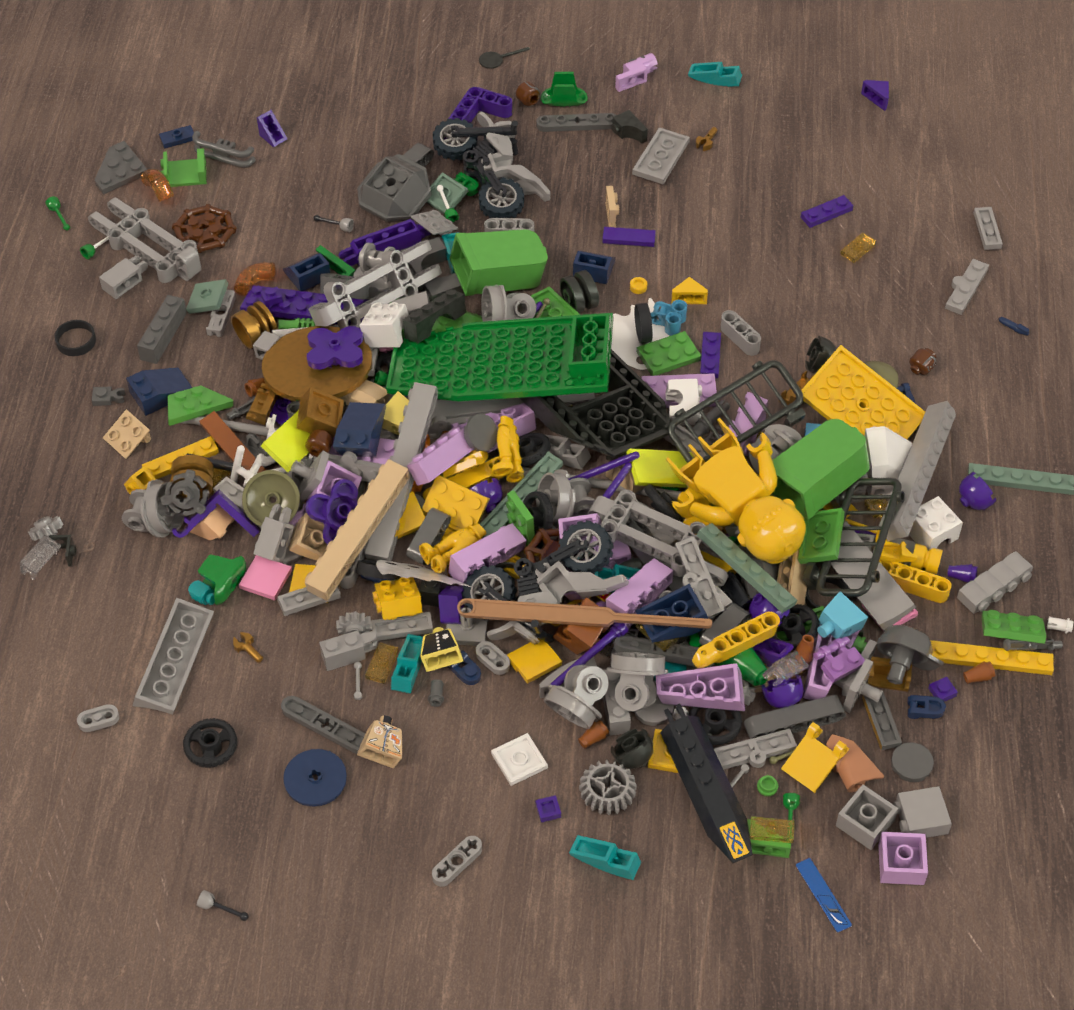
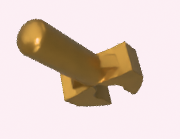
(707, 139)
(239, 646)

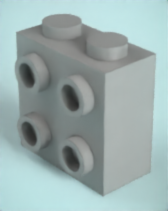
(923, 812)

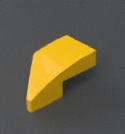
(897, 553)

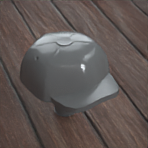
(904, 647)

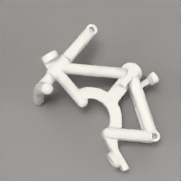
(261, 460)

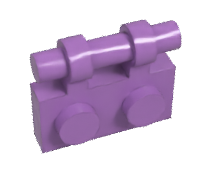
(842, 664)

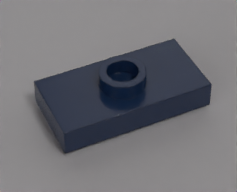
(176, 136)

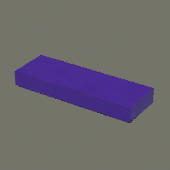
(629, 236)

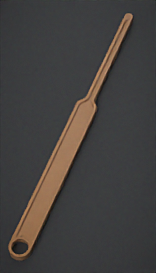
(569, 614)

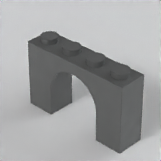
(438, 285)

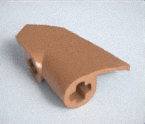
(854, 766)

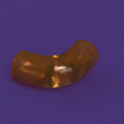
(159, 183)
(253, 274)

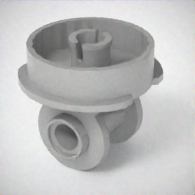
(369, 258)
(498, 306)
(781, 439)
(566, 496)
(149, 513)
(636, 683)
(581, 689)

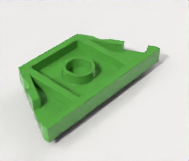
(195, 403)

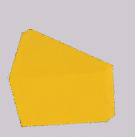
(690, 292)

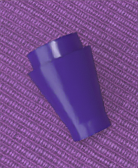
(963, 572)

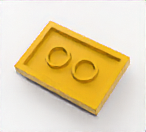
(457, 501)

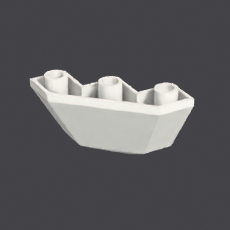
(886, 456)

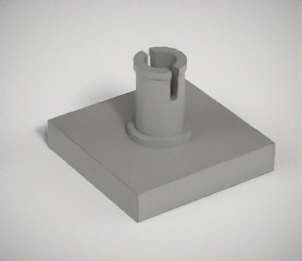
(312, 474)
(470, 631)
(860, 686)

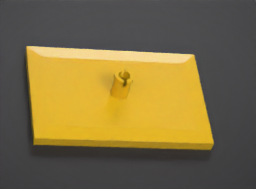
(860, 397)

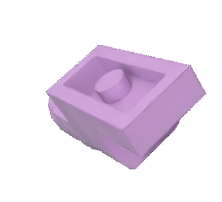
(635, 72)

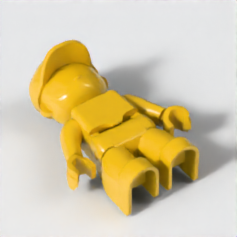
(766, 524)

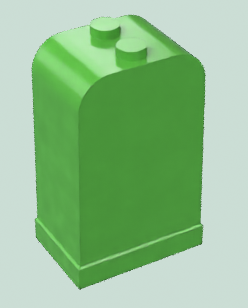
(498, 258)
(821, 466)

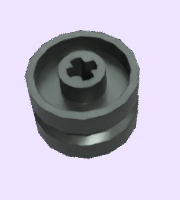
(579, 291)

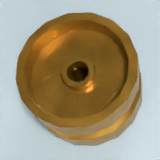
(201, 466)

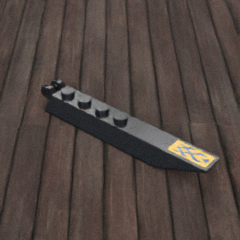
(707, 785)

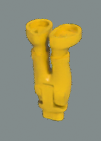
(509, 452)
(455, 541)

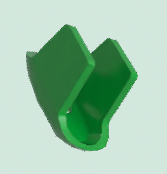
(563, 91)
(222, 575)

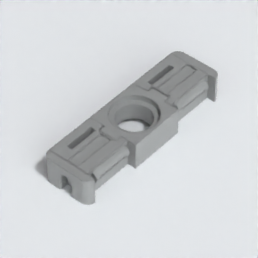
(218, 322)

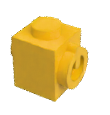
(139, 480)

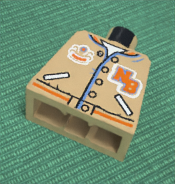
(382, 743)

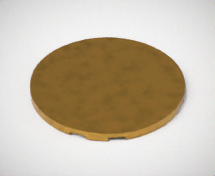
(290, 376)

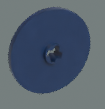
(311, 792)

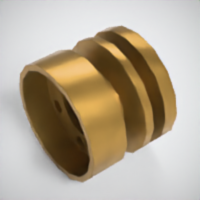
(252, 323)

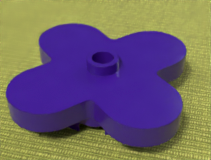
(335, 348)
(333, 509)

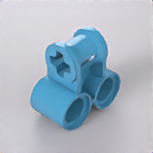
(670, 315)

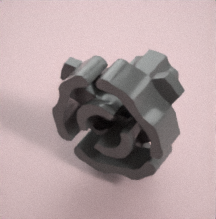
(175, 500)

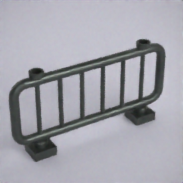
(789, 411)
(816, 579)

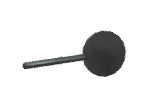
(493, 59)

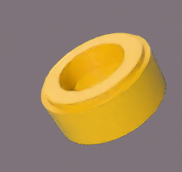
(638, 285)

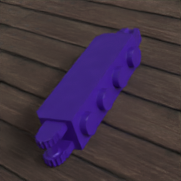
(398, 236)

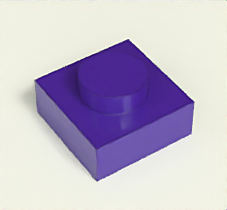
(271, 296)
(943, 689)
(548, 808)

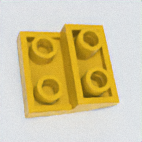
(474, 459)
(534, 660)

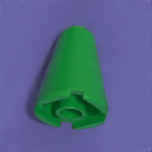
(749, 665)

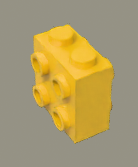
(397, 598)

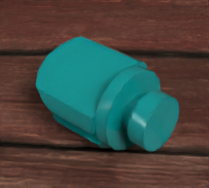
(201, 593)

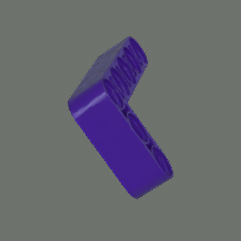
(482, 100)

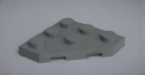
(118, 168)

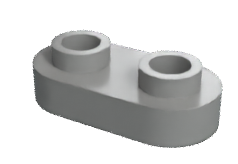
(493, 659)
(98, 718)

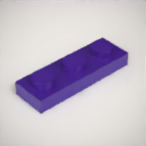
(826, 211)
(710, 353)

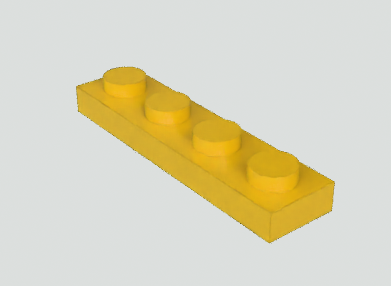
(162, 465)

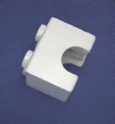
(384, 325)
(686, 394)
(935, 524)

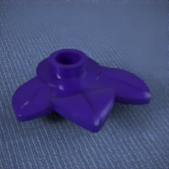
(280, 410)

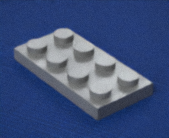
(661, 155)

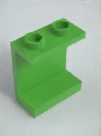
(185, 171)

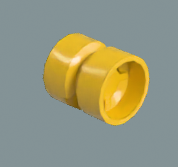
(927, 558)

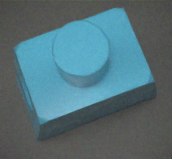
(841, 618)

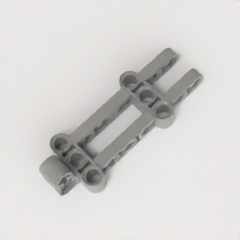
(182, 256)
(330, 312)
(608, 509)

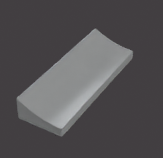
(885, 599)
(173, 657)

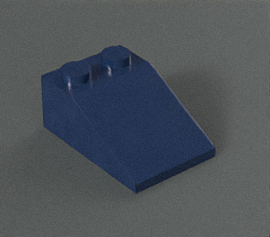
(152, 387)
(360, 429)
(678, 603)

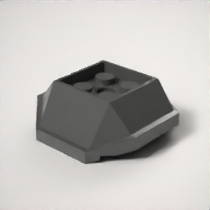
(395, 189)

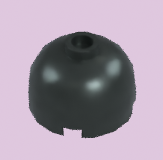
(819, 352)
(633, 749)

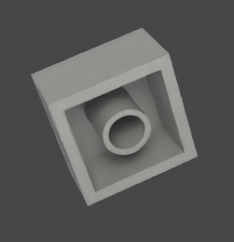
(866, 816)

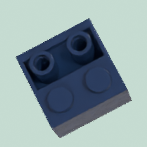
(596, 264)
(307, 271)

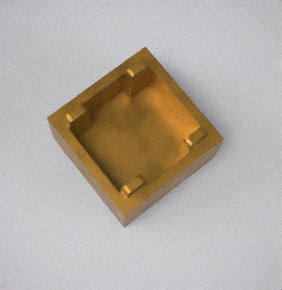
(319, 411)

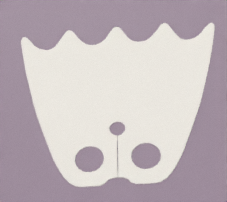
(625, 337)
(421, 572)

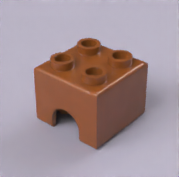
(579, 637)

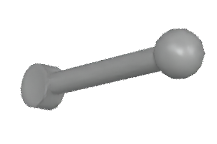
(357, 695)
(744, 769)

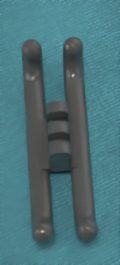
(223, 150)

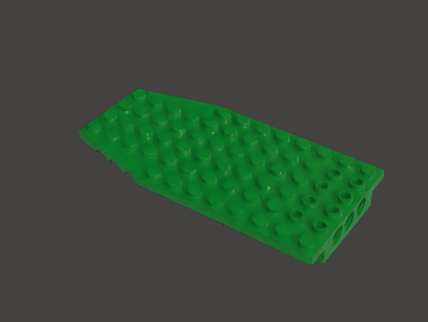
(508, 359)

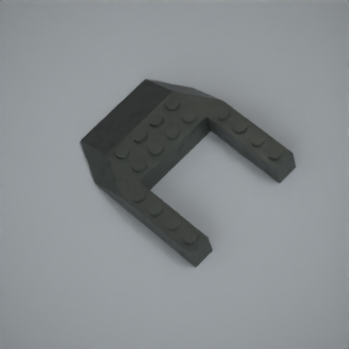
(612, 422)

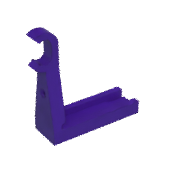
(234, 511)

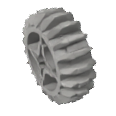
(598, 779)

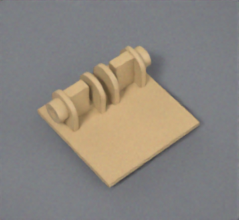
(127, 434)

